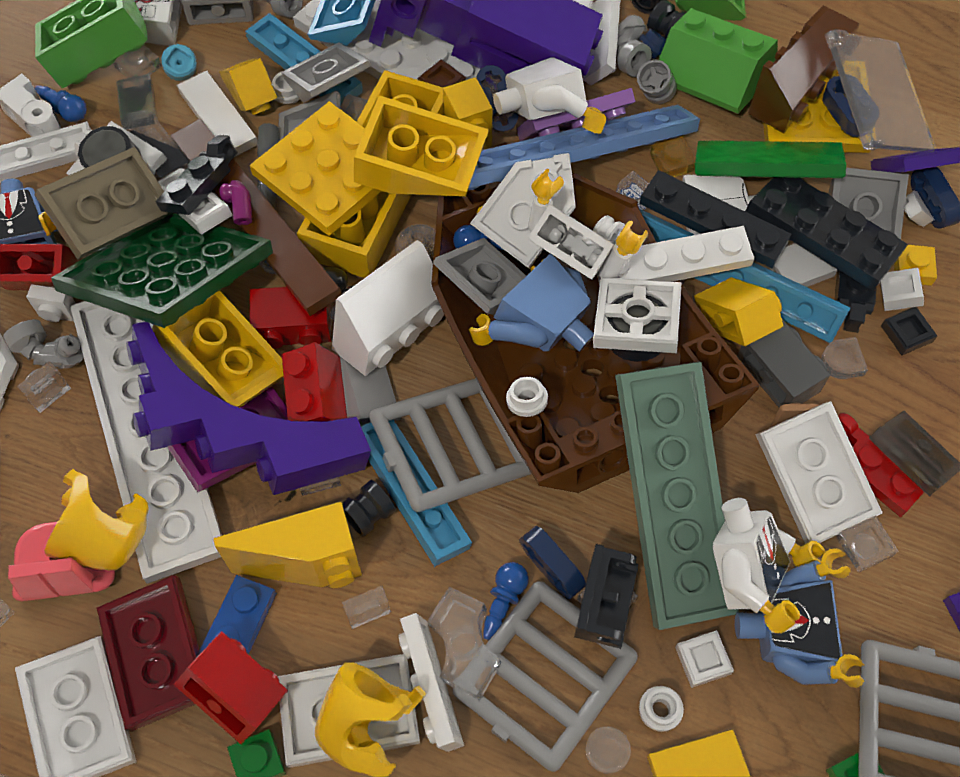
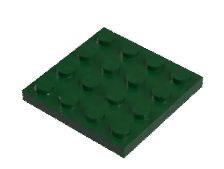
(162, 269)

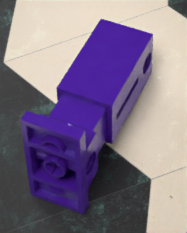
(498, 31)

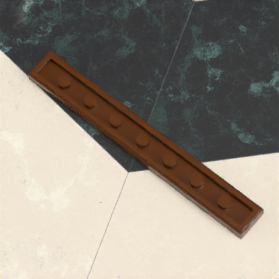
(290, 257)

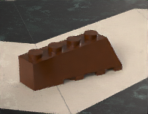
(798, 71)

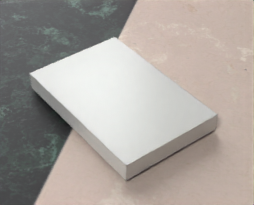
(818, 473)
(304, 700)
(74, 713)

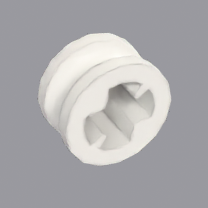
(609, 228)

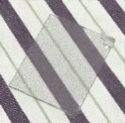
(880, 92)

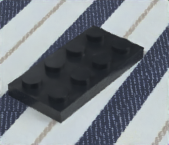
(828, 229)

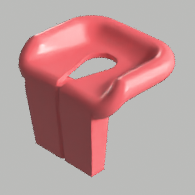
(39, 577)

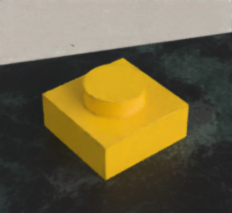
(922, 258)

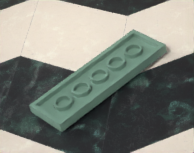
(674, 491)

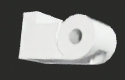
(24, 107)

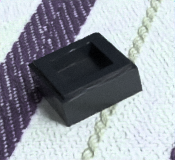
(909, 330)

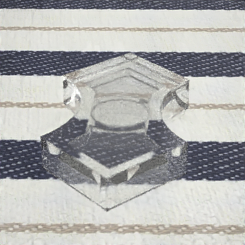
(468, 661)

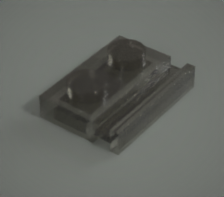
(916, 453)

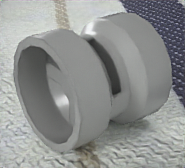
(652, 76)

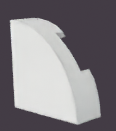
(917, 209)

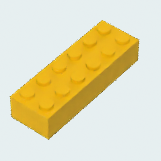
(363, 238)

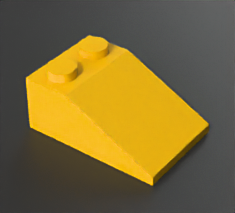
(417, 151)
(221, 351)
(297, 549)

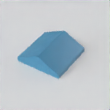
(340, 20)

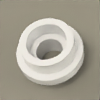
(529, 389)
(670, 699)

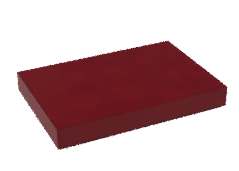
(148, 649)

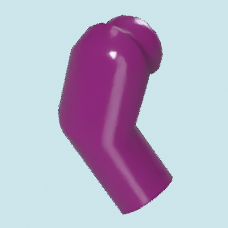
(241, 201)

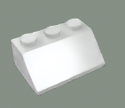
(386, 310)

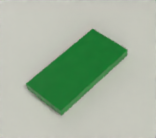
(770, 159)

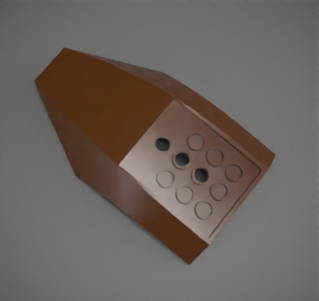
(577, 435)

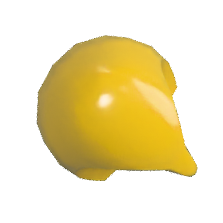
(92, 535)
(347, 710)

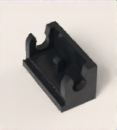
(607, 597)

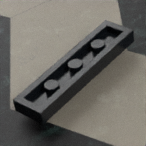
(708, 214)

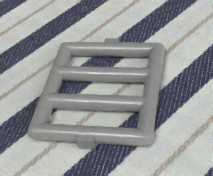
(453, 487)
(872, 693)
(575, 723)

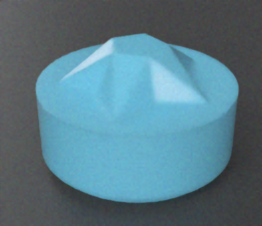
(178, 62)

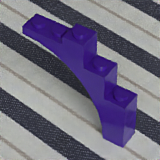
(284, 451)

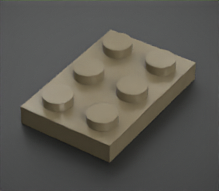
(103, 202)

